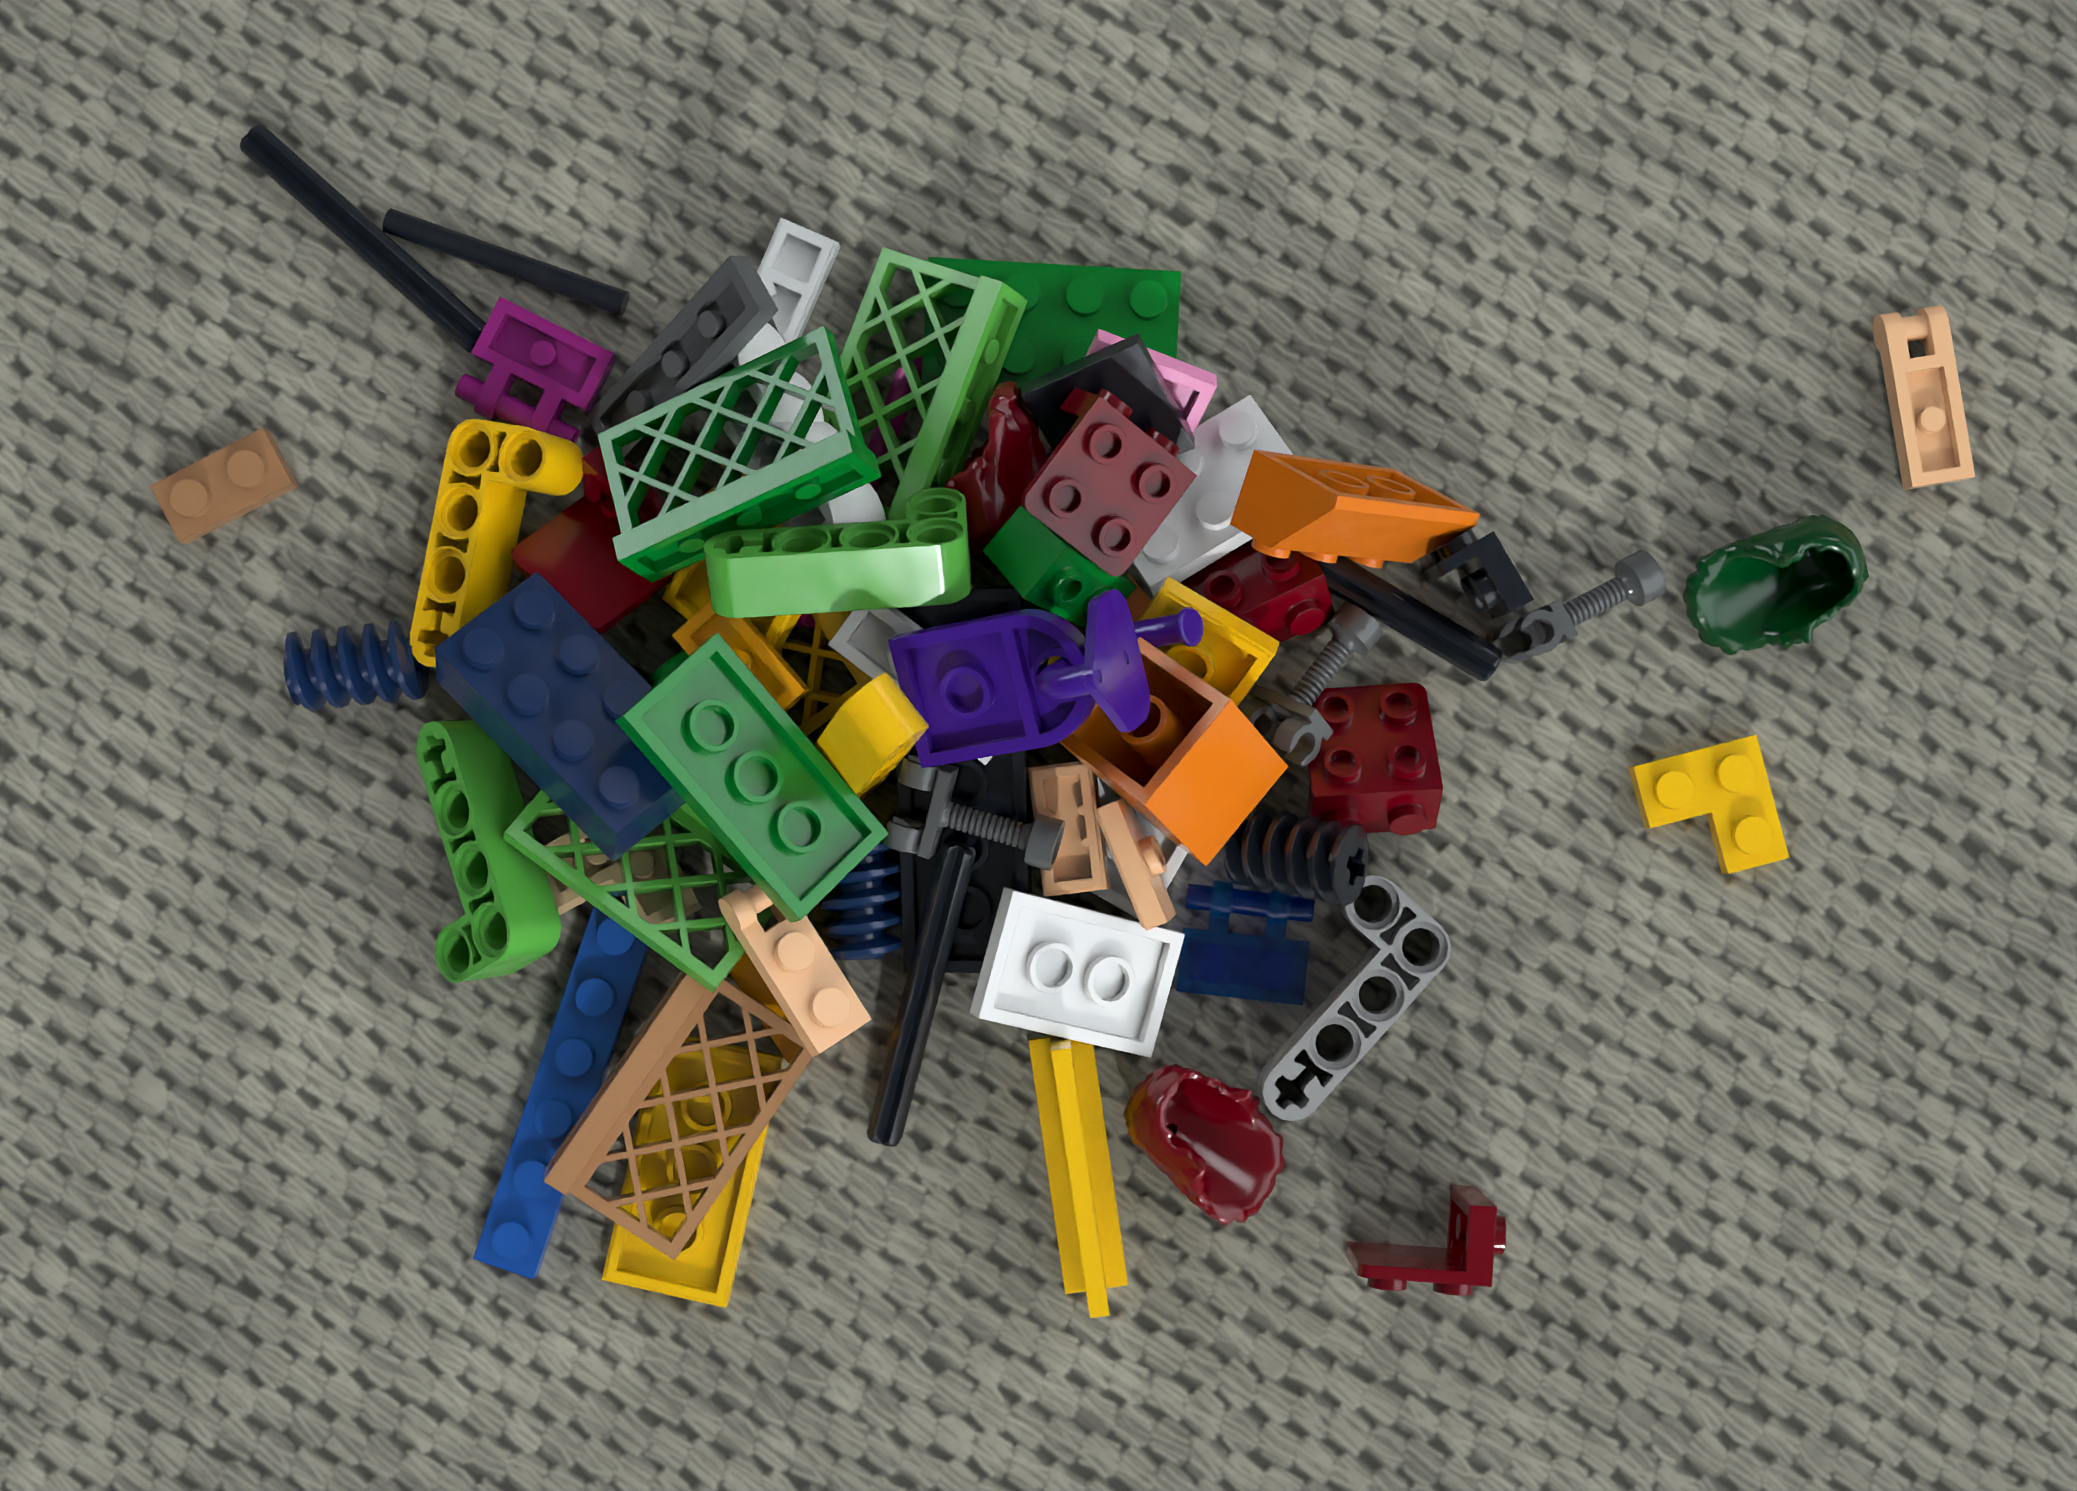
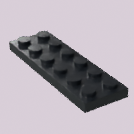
(995, 788)

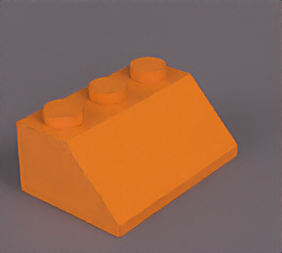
(1343, 511)

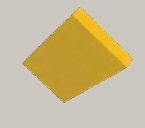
(710, 1257)

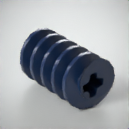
(352, 668)
(862, 909)

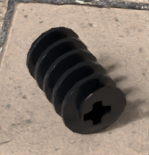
(1298, 856)

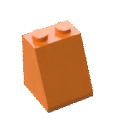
(1189, 766)

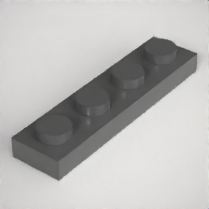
(690, 348)

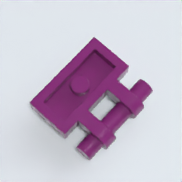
(541, 355)

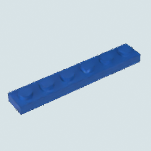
(563, 1087)

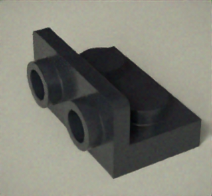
(1491, 576)

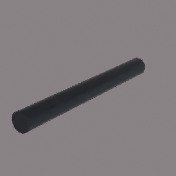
(505, 261)

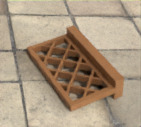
(628, 1090)

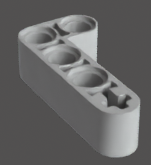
(1343, 1003)

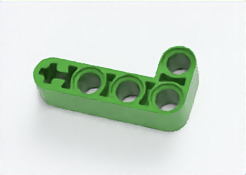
(845, 564)
(502, 891)

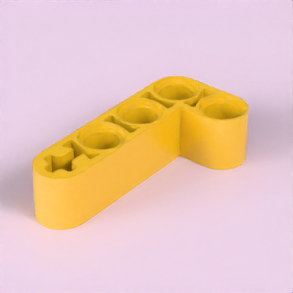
(480, 520)
(871, 734)

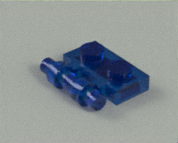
(1241, 963)

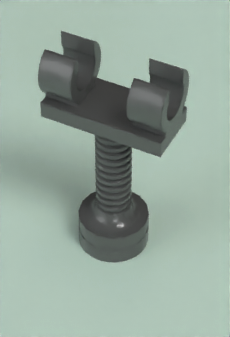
(1544, 628)
(1301, 723)
(1037, 840)

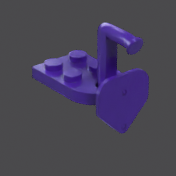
(990, 685)

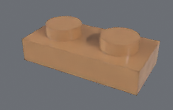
(224, 486)

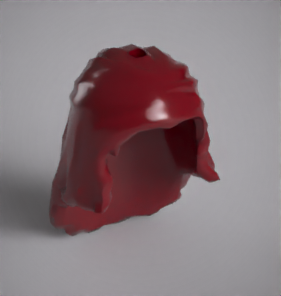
(999, 468)
(1220, 1143)

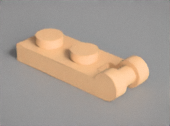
(1924, 398)
(796, 971)

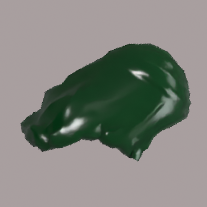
(1775, 585)

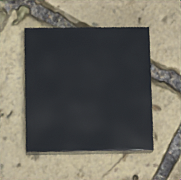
(1125, 372)

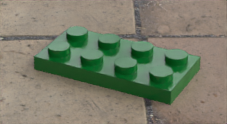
(1065, 312)
(752, 777)

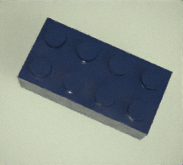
(551, 702)

